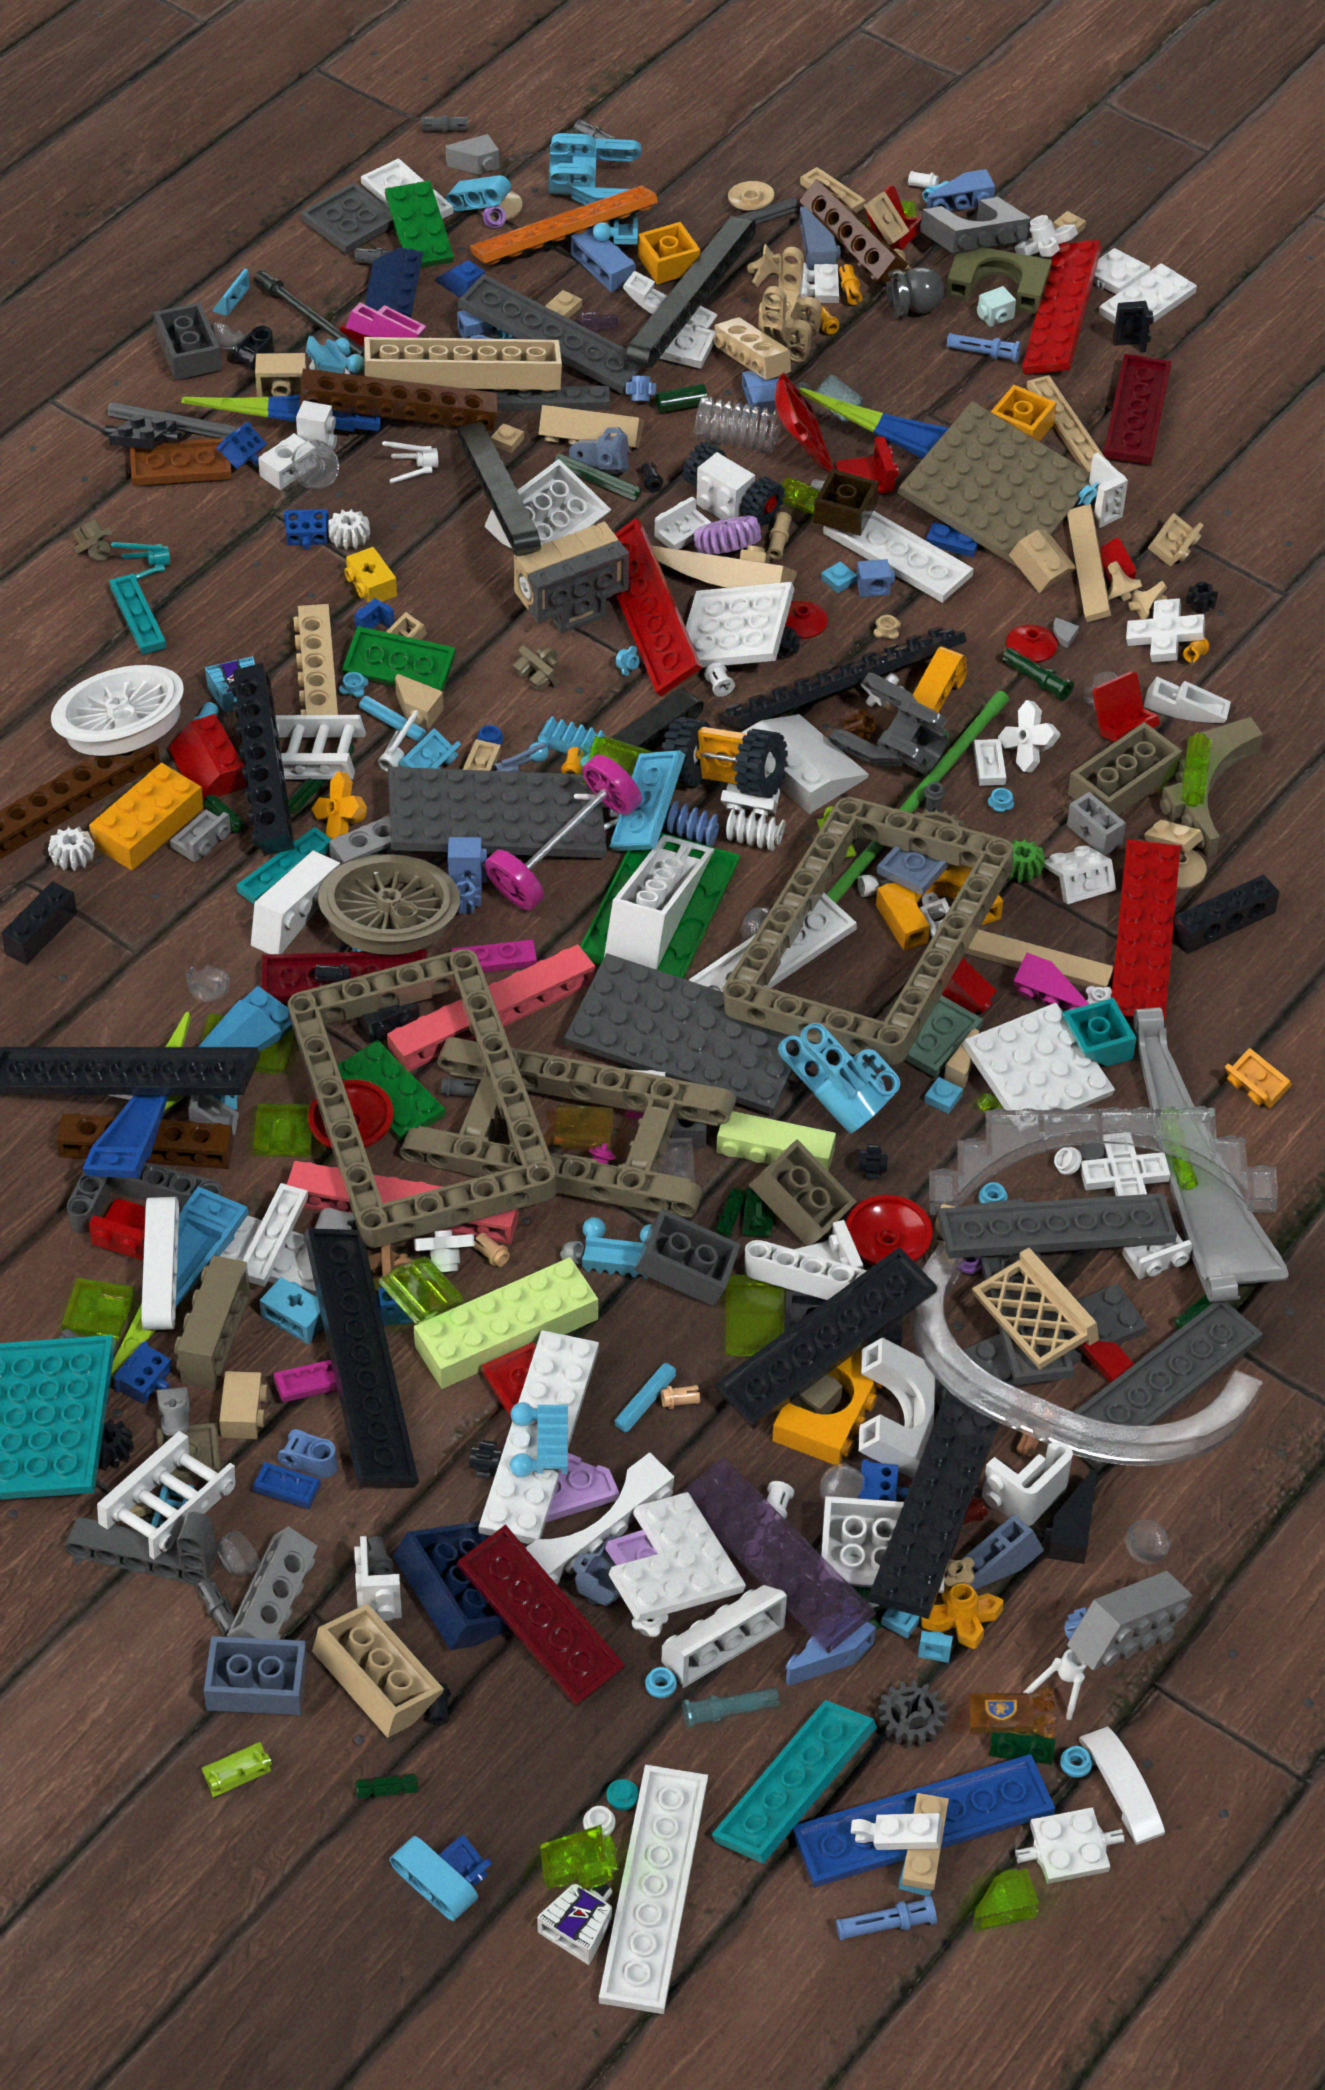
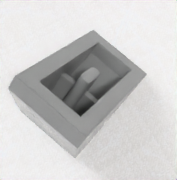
(211, 1110)

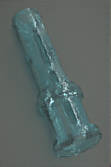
(715, 1708)

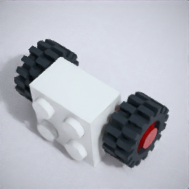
(729, 488)

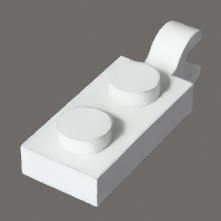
(900, 1831)

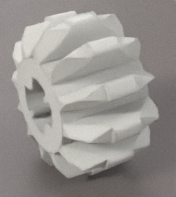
(348, 529)
(71, 848)

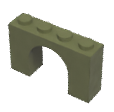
(1027, 271)

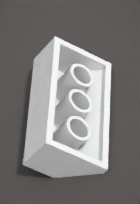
(725, 1634)

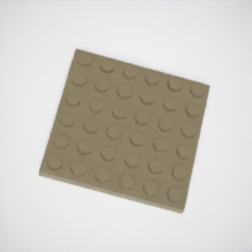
(994, 482)

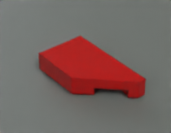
(1107, 1358)

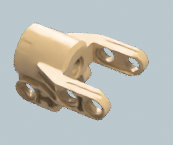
(786, 313)

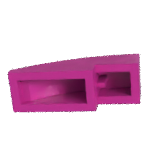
(383, 323)

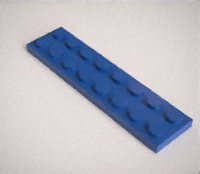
(977, 1806)

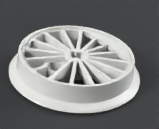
(105, 720)

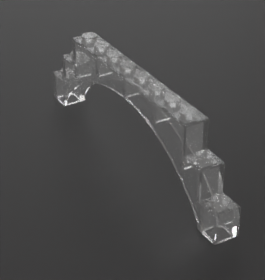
(1171, 1130)

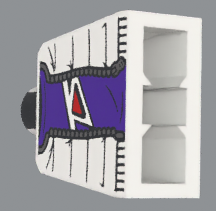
(578, 1920)

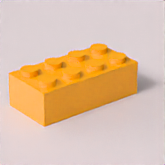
(146, 816)

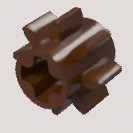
(860, 723)

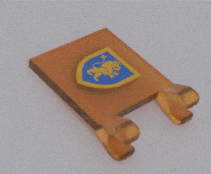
(1012, 1712)

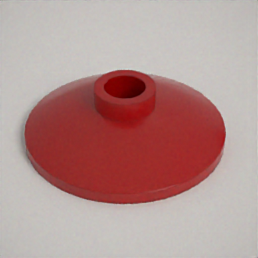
(806, 619)
(1033, 642)

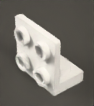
(1110, 491)
(1082, 873)
(838, 1248)

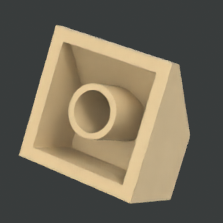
(1041, 560)

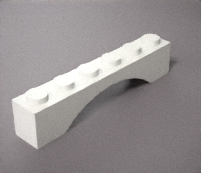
(644, 1483)

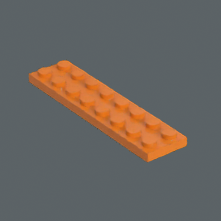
(558, 226)

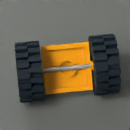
(749, 760)

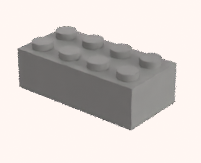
(1130, 1620)

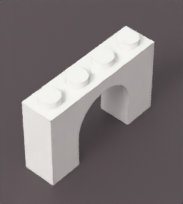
(914, 1388)

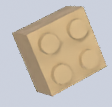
(279, 373)

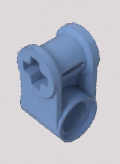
(305, 1454)

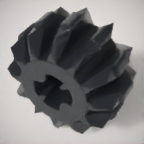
(115, 1444)

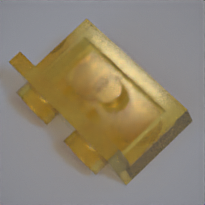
(583, 1126)

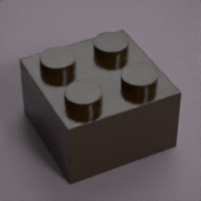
(846, 502)

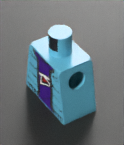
(219, 680)

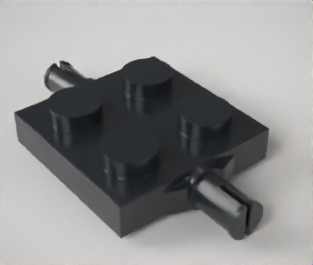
(143, 432)

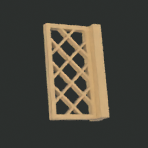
(1058, 1300)

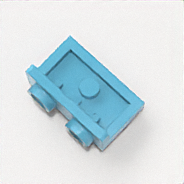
(431, 752)

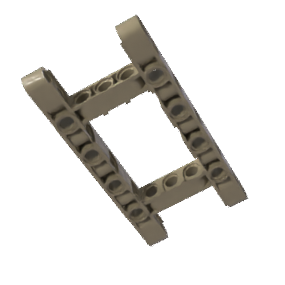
(627, 1184)

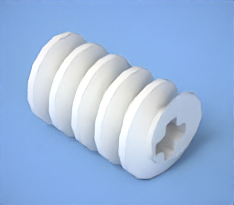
(754, 830)

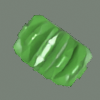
(1027, 861)

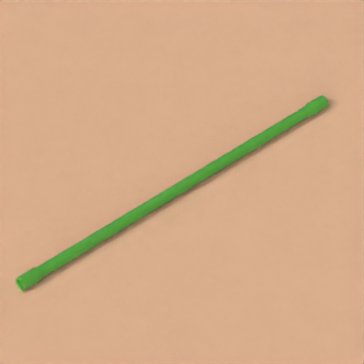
(990, 710)

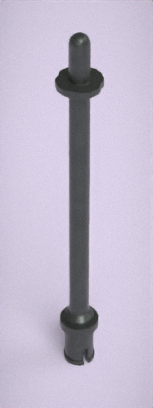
(275, 288)

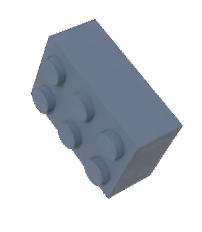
(255, 1675)

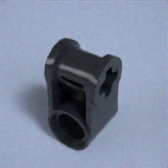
(256, 342)

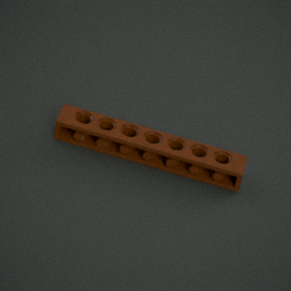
(398, 399)
(71, 794)

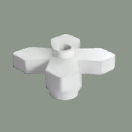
(1045, 237)
(1029, 737)
(444, 1248)

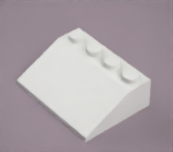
(556, 504)
(815, 766)
(858, 1536)

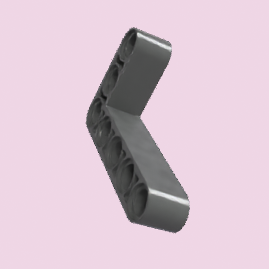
(154, 1181)
(186, 1561)

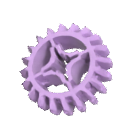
(727, 535)

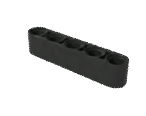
(651, 727)

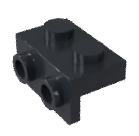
(1133, 324)

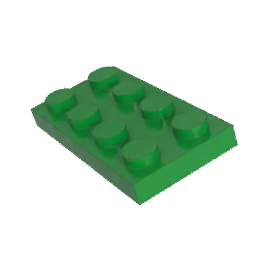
(419, 222)
(384, 655)
(410, 1100)

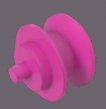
(602, 1154)

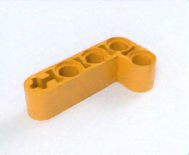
(943, 673)

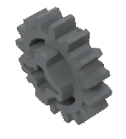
(920, 1723)

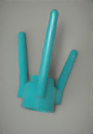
(156, 554)

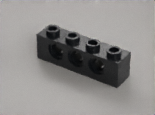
(1225, 914)

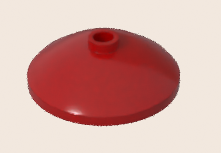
(370, 1109)
(889, 1220)

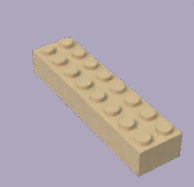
(466, 362)

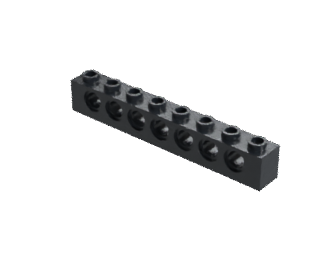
(263, 760)

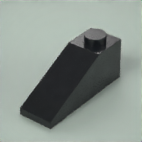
(1071, 1524)

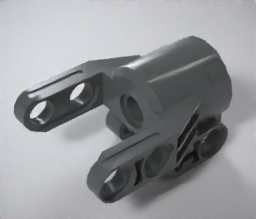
(912, 739)

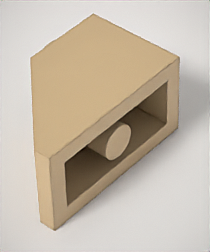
(419, 697)

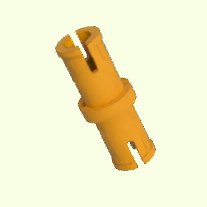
(850, 284)

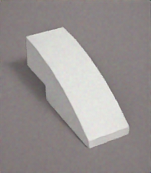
(1186, 702)

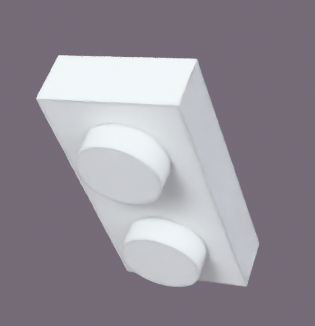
(989, 762)

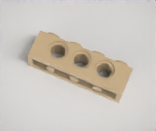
(752, 348)

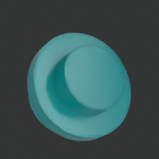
(622, 1794)

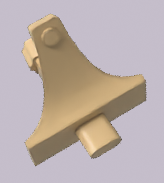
(764, 266)
(1121, 583)
(1144, 601)

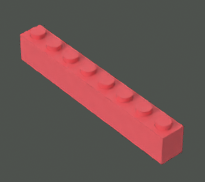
(513, 997)
(327, 1191)

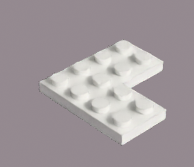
(688, 1562)

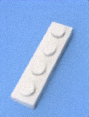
(274, 1232)

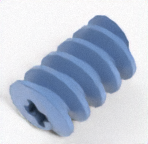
(691, 824)

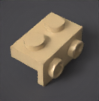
(1174, 539)

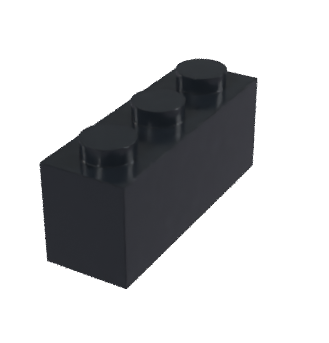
(39, 923)

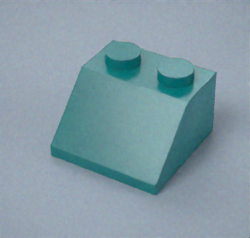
(1102, 1032)

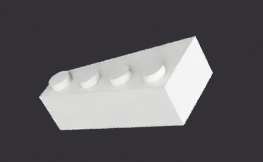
(289, 904)

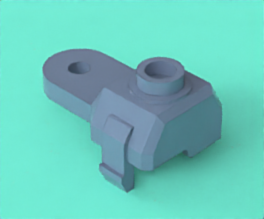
(606, 452)
(594, 1578)

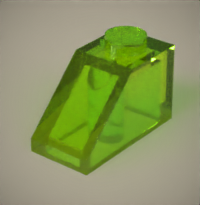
(1007, 1901)

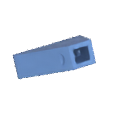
(963, 191)
(816, 1661)

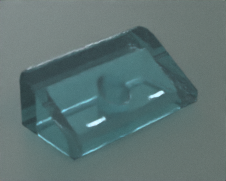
(838, 390)

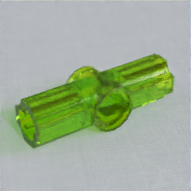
(1196, 769)

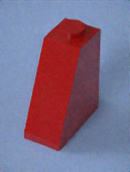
(969, 989)

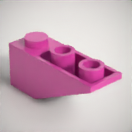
(1045, 982)

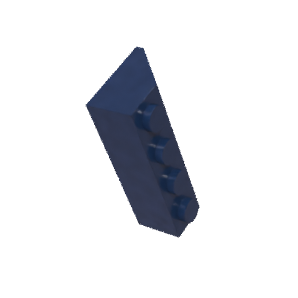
(395, 280)

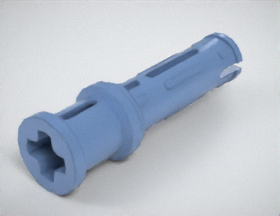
(955, 341)
(901, 1916)

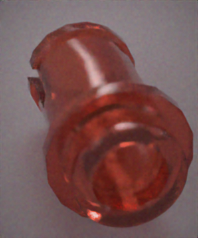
(976, 1511)

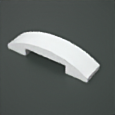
(642, 291)
(1125, 1783)

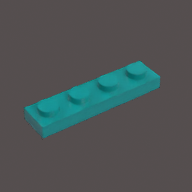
(137, 614)
(272, 871)

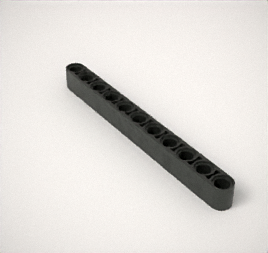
(690, 292)
(499, 488)

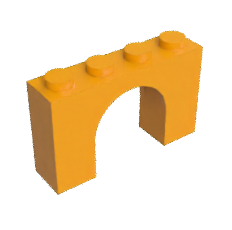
(901, 910)
(829, 1435)

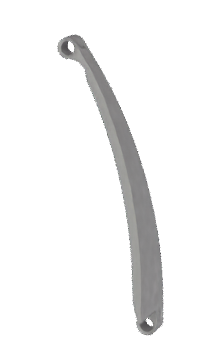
(1225, 1237)

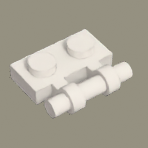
(825, 283)

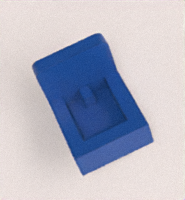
(373, 614)
(466, 1860)

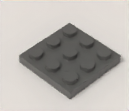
(348, 217)

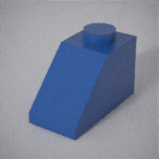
(460, 278)

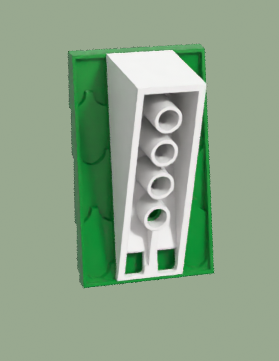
(661, 905)

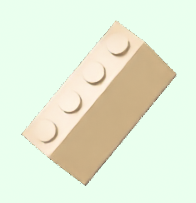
(582, 424)
(376, 1669)

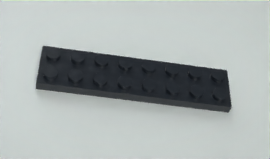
(826, 1337)

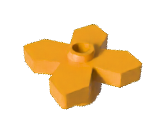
(340, 807)
(964, 1612)

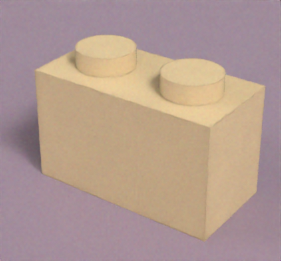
(241, 1405)

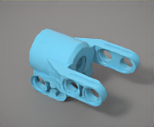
(574, 164)
(846, 1090)

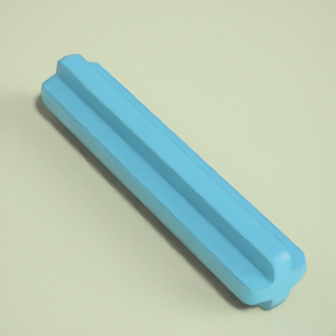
(391, 717)
(645, 1397)

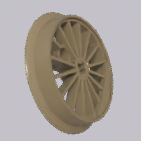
(412, 916)

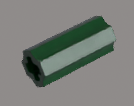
(680, 398)

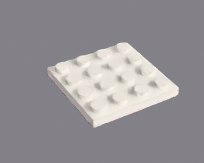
(739, 623)
(1037, 1064)

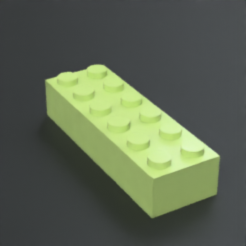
(504, 1321)

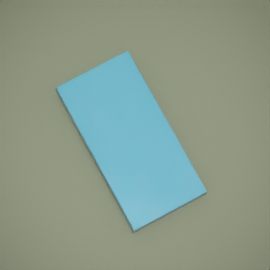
(656, 779)

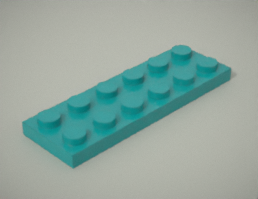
(794, 1781)

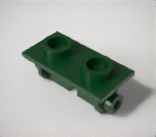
(757, 1216)
(1017, 1744)

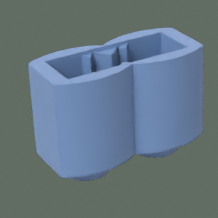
(759, 391)

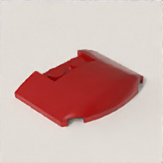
(801, 422)

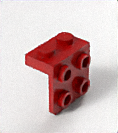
(912, 223)
(875, 467)
(1121, 707)
(121, 1229)

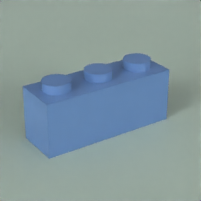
(602, 259)

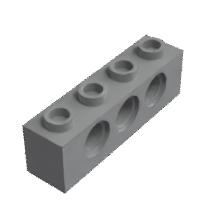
(363, 842)
(285, 1548)

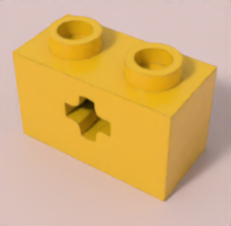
(370, 575)

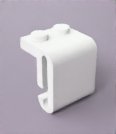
(1032, 1489)

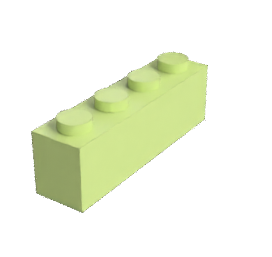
(765, 1139)

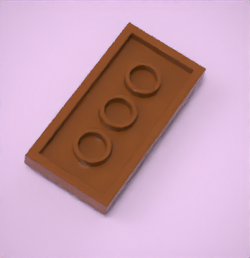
(179, 463)

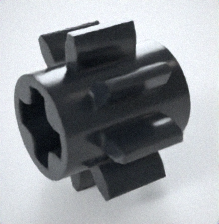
(1201, 597)
(789, 643)
(872, 1161)
(485, 1459)

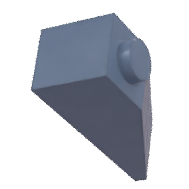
(817, 241)
(1004, 1552)

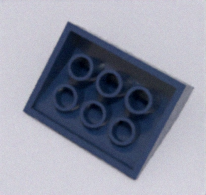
(449, 1597)

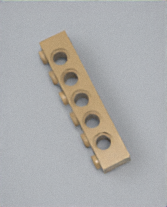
(315, 660)

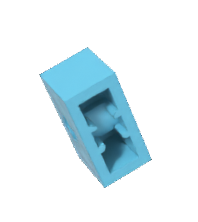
(292, 1310)

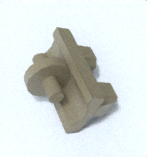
(91, 537)
(541, 665)

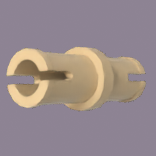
(779, 535)

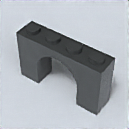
(995, 225)

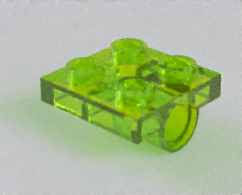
(282, 1130)
(98, 1308)

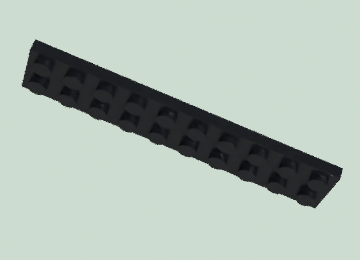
(847, 675)
(127, 1070)
(361, 1359)
(934, 1509)

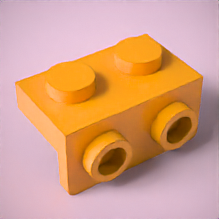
(1259, 1078)

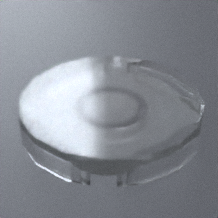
(315, 464)

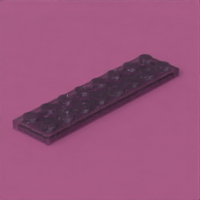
(779, 1555)

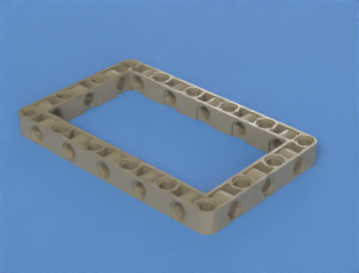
(850, 819)
(453, 1204)

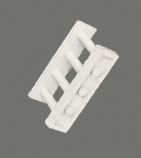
(318, 764)
(157, 1471)

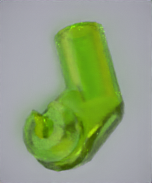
(987, 1101)

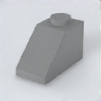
(473, 155)

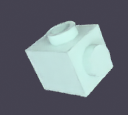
(996, 306)

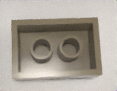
(802, 1193)

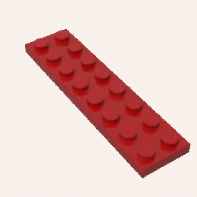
(1062, 308)
(654, 615)
(1145, 926)

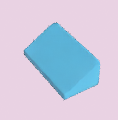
(233, 294)

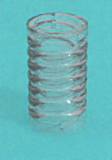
(734, 415)

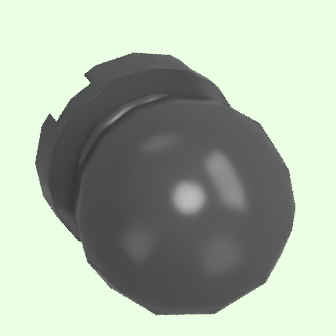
(916, 290)

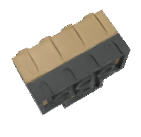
(572, 577)

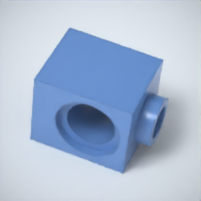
(874, 578)

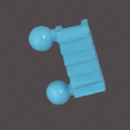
(621, 232)
(334, 355)
(563, 737)
(610, 1253)
(551, 1438)

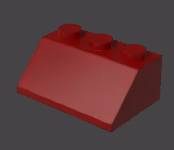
(208, 757)

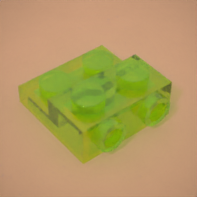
(579, 1856)

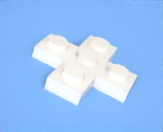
(1165, 630)
(1124, 1170)

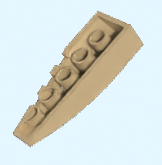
(723, 571)

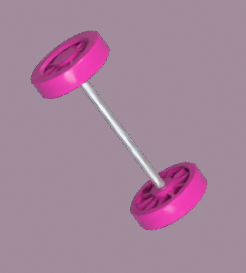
(610, 785)

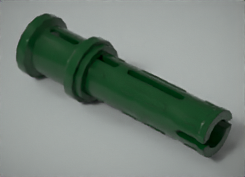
(1046, 678)

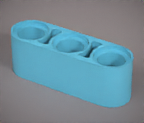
(479, 193)
(433, 1878)

